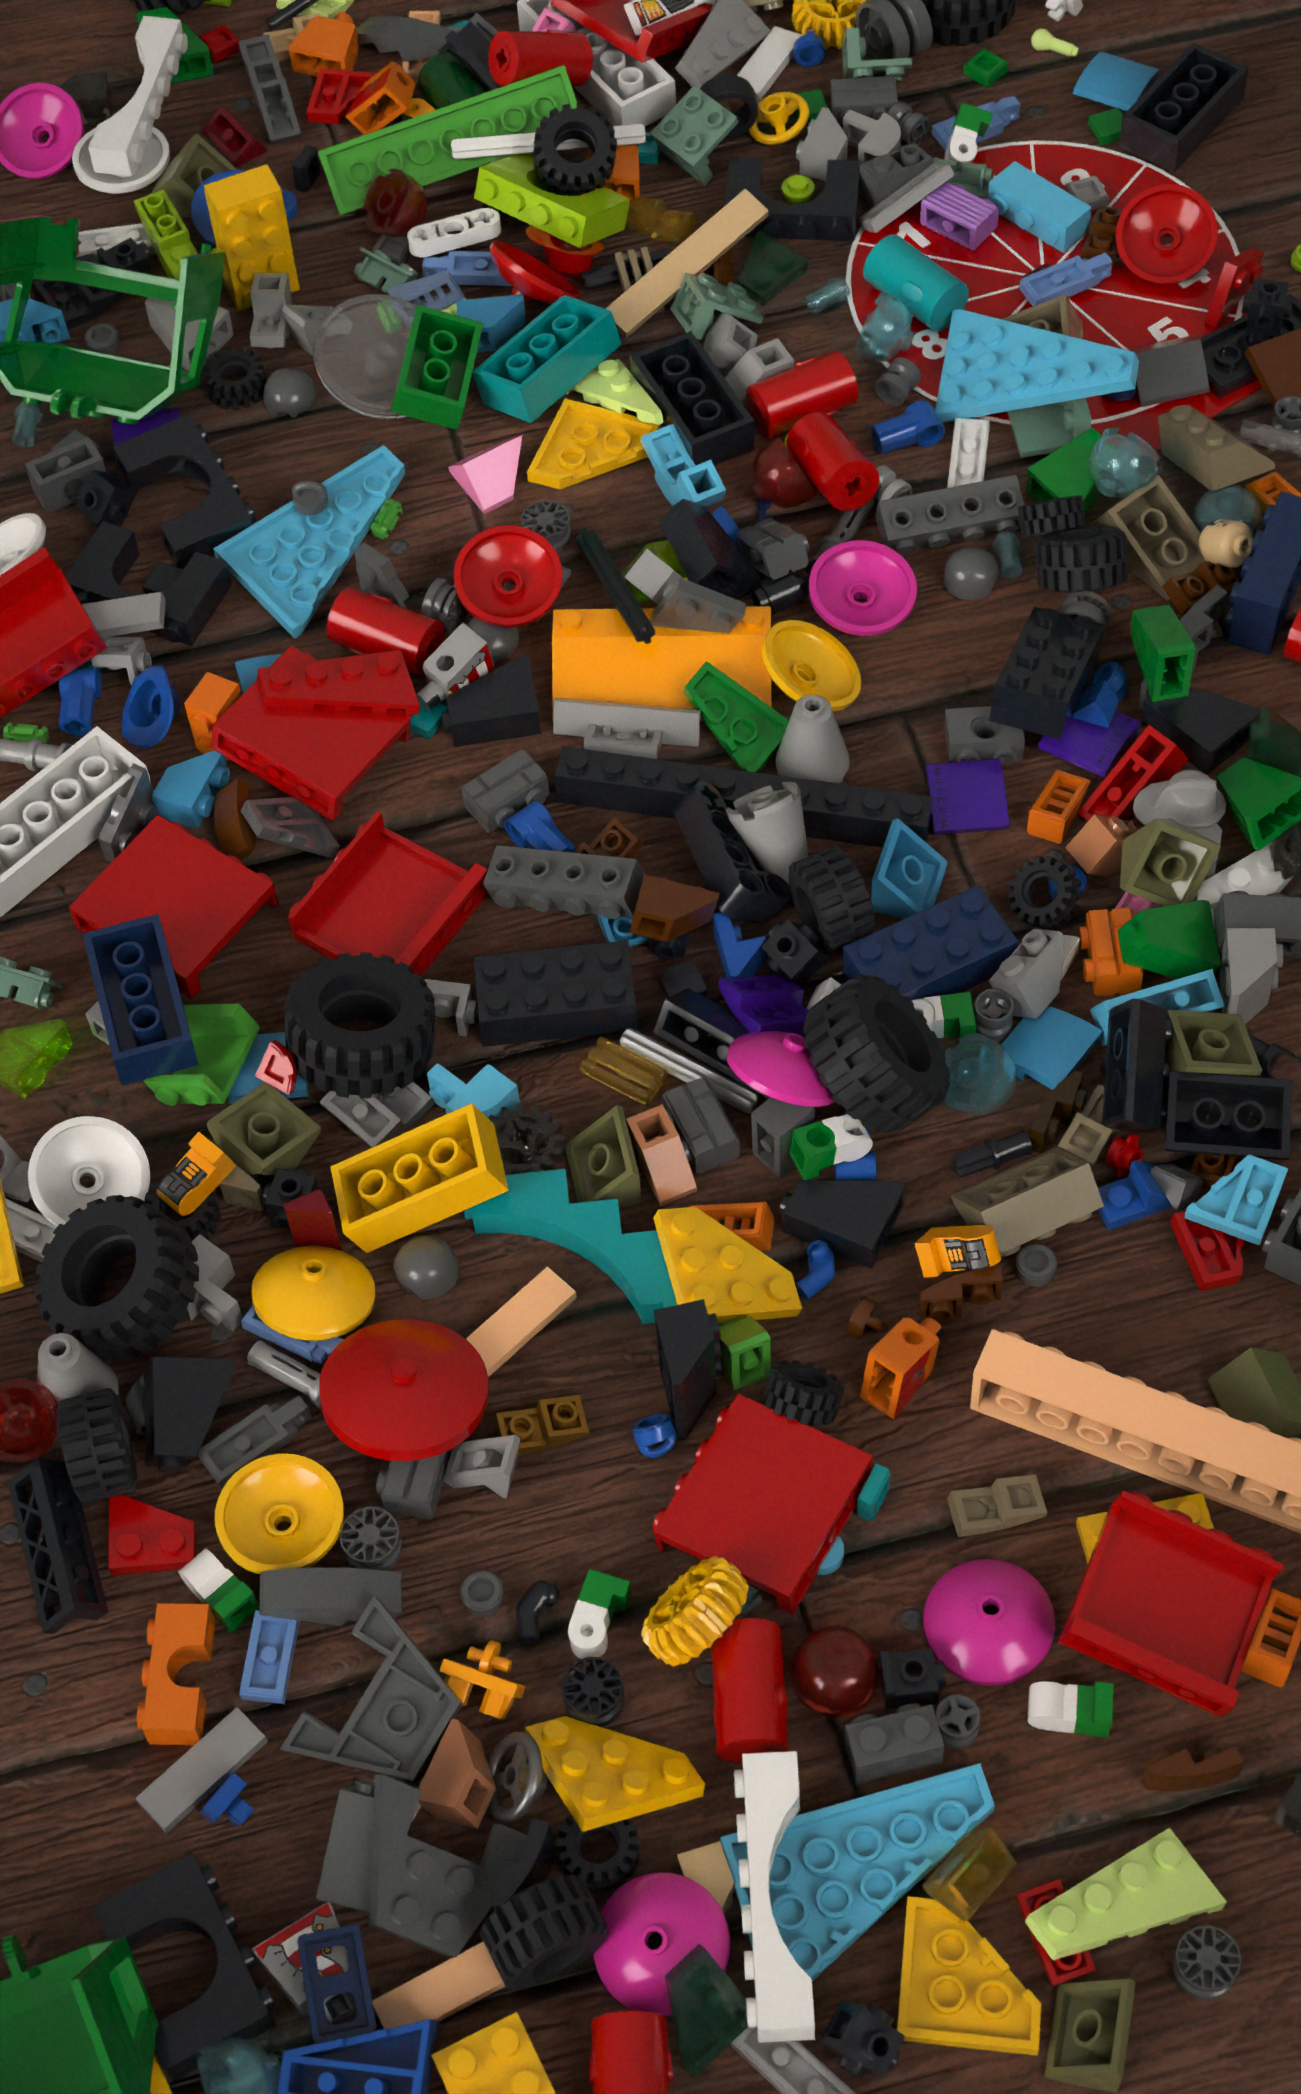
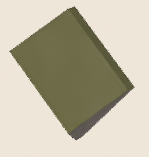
(604, 1161)
(1260, 1390)
(1090, 2033)

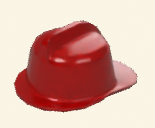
(563, 256)

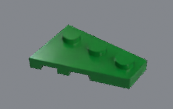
(736, 717)

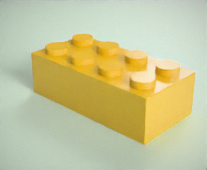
(251, 229)
(419, 1178)
(493, 2062)

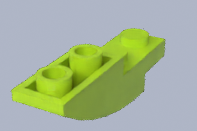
(165, 231)

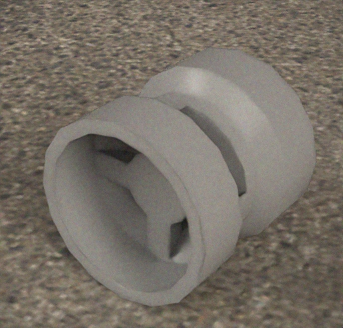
(889, 486)

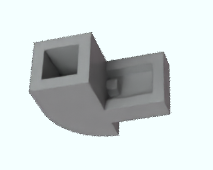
(871, 135)
(268, 298)
(214, 1274)

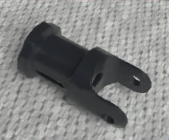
(1269, 1054)

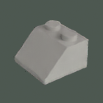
(1248, 970)

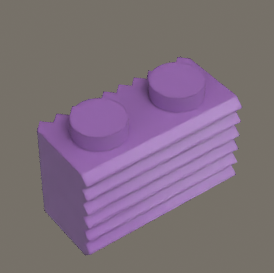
(959, 215)

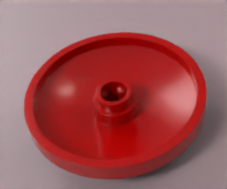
(403, 1390)

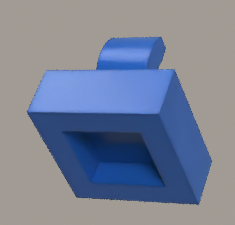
(227, 1802)

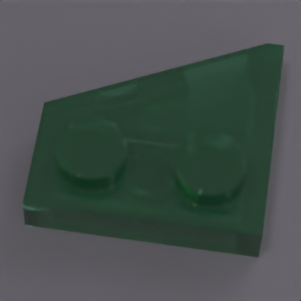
(770, 269)
(704, 2009)

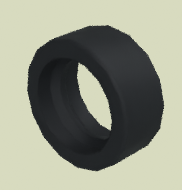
(734, 87)

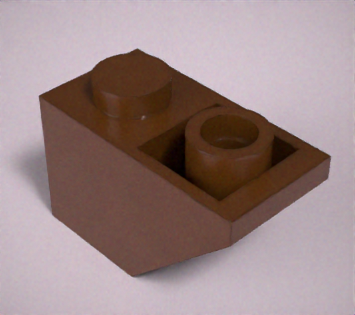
(670, 908)

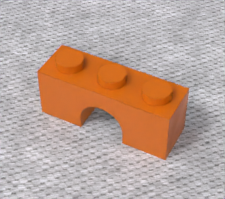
(177, 1638)

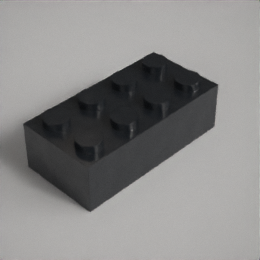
(1183, 107)
(694, 399)
(1046, 672)
(555, 993)

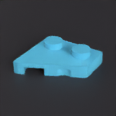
(1242, 1200)

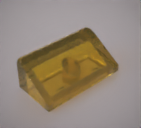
(971, 1873)

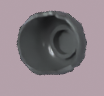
(289, 392)
(970, 573)
(501, 640)
(426, 1267)

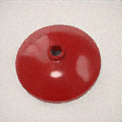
(1163, 213)
(530, 275)
(504, 557)

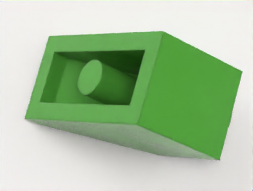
(744, 1352)

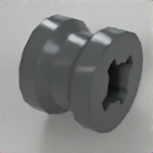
(1288, 413)
(958, 1711)

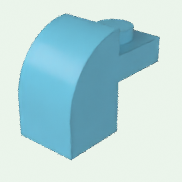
(486, 1090)

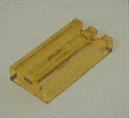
(630, 1067)

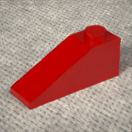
(1146, 762)

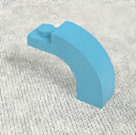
(677, 472)

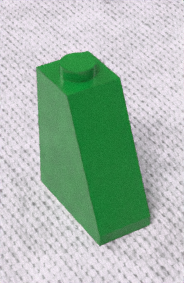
(196, 61)
(1065, 473)
(1163, 652)
(1261, 800)
(1171, 940)

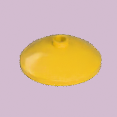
(810, 662)
(313, 1293)
(275, 1492)

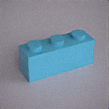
(1040, 207)
(1190, 993)

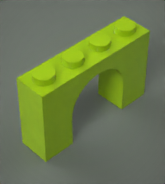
(580, 220)

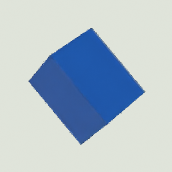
(1097, 705)

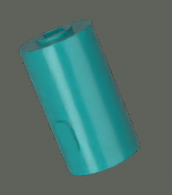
(916, 280)

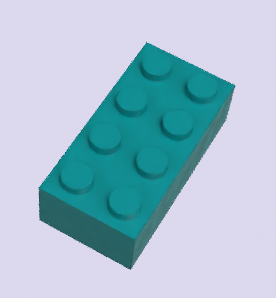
(547, 358)

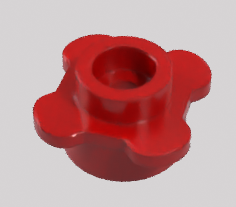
(1122, 1153)

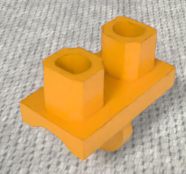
(499, 1691)

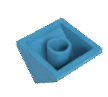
(906, 874)

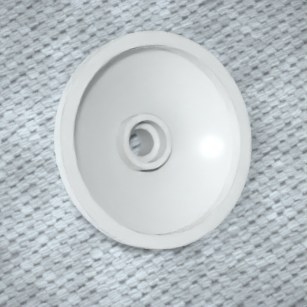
(153, 164)
(20, 539)
(80, 1149)

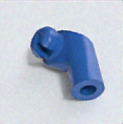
(821, 1270)

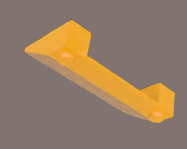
(604, 663)

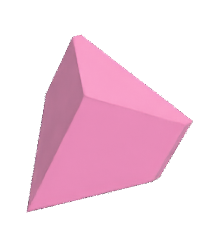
(490, 474)

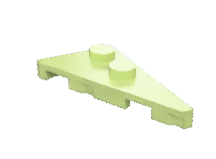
(617, 389)

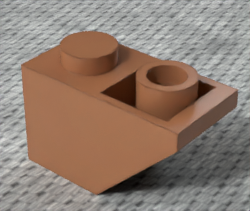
(1099, 844)
(661, 1155)
(458, 1779)

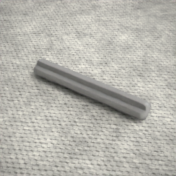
(689, 1070)

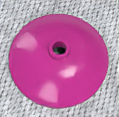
(28, 117)
(863, 573)
(778, 1067)
(985, 1646)
(662, 1904)

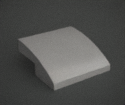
(380, 1116)

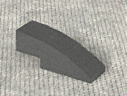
(327, 1593)

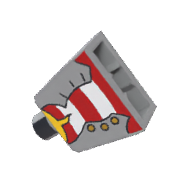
(454, 665)
(282, 1963)

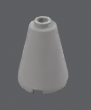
(813, 743)
(772, 827)
(71, 1368)

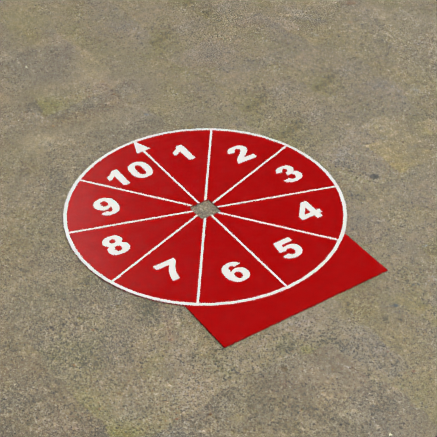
(1113, 313)

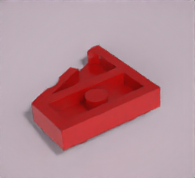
(147, 1538)

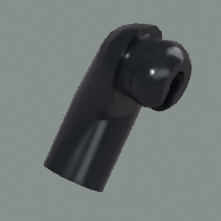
(530, 1605)

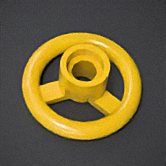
(776, 112)

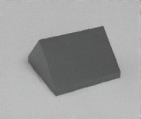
(1171, 370)

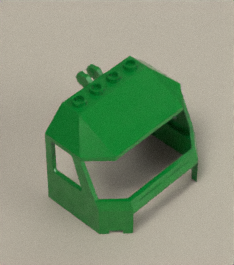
(89, 379)
(75, 2022)

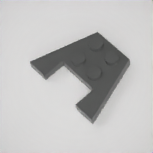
(398, 1715)
(423, 1889)

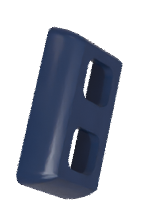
(353, 1981)

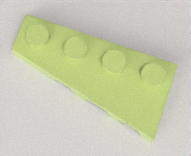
(1128, 1897)

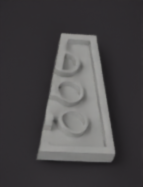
(721, 41)

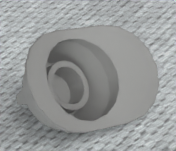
(1186, 798)

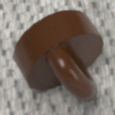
(862, 1318)

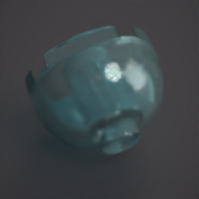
(885, 330)
(1122, 463)
(1228, 503)
(980, 1075)
(238, 2067)

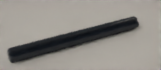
(615, 586)

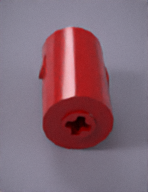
(529, 53)
(809, 387)
(832, 461)
(376, 625)
(749, 1690)
(630, 2054)

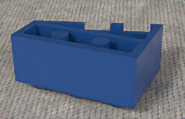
(370, 2063)

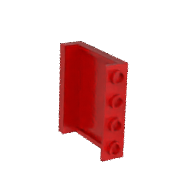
(611, 22)
(41, 630)
(307, 751)
(188, 883)
(387, 900)
(765, 1499)
(1170, 1602)

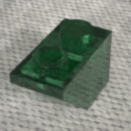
(1275, 742)

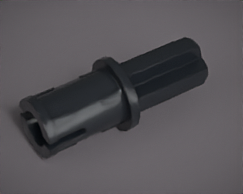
(992, 1154)

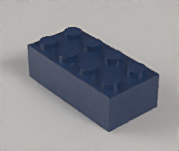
(1268, 578)
(936, 949)
(140, 999)

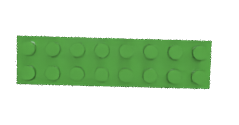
(424, 142)

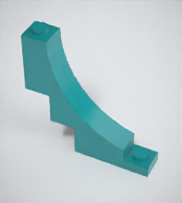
(541, 1209)

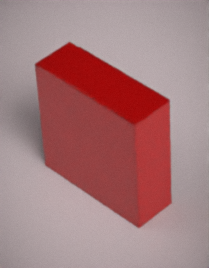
(220, 43)

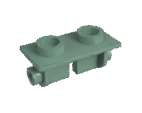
(972, 176)
(378, 267)
(32, 985)

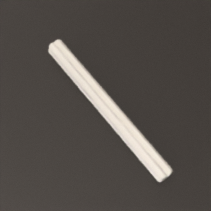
(524, 143)

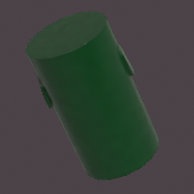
(447, 81)

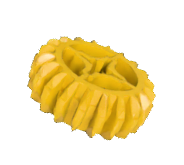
(825, 18)
(695, 1611)

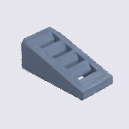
(416, 288)

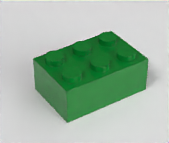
(437, 367)

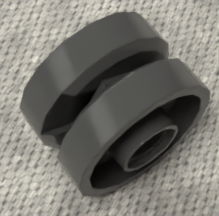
(894, 28)

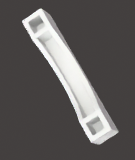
(121, 139)
(782, 1988)

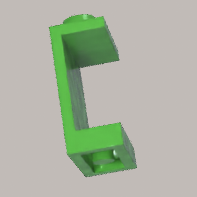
(221, 1042)

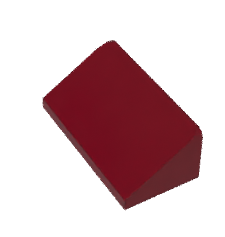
(233, 137)
(311, 1221)

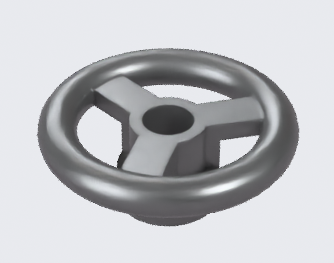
(522, 1777)

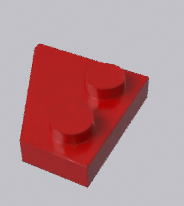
(335, 94)
(1234, 281)
(1211, 1254)

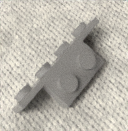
(626, 727)

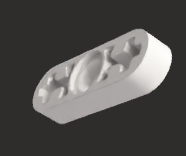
(474, 227)

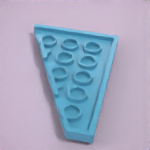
(1014, 366)
(296, 558)
(859, 1858)

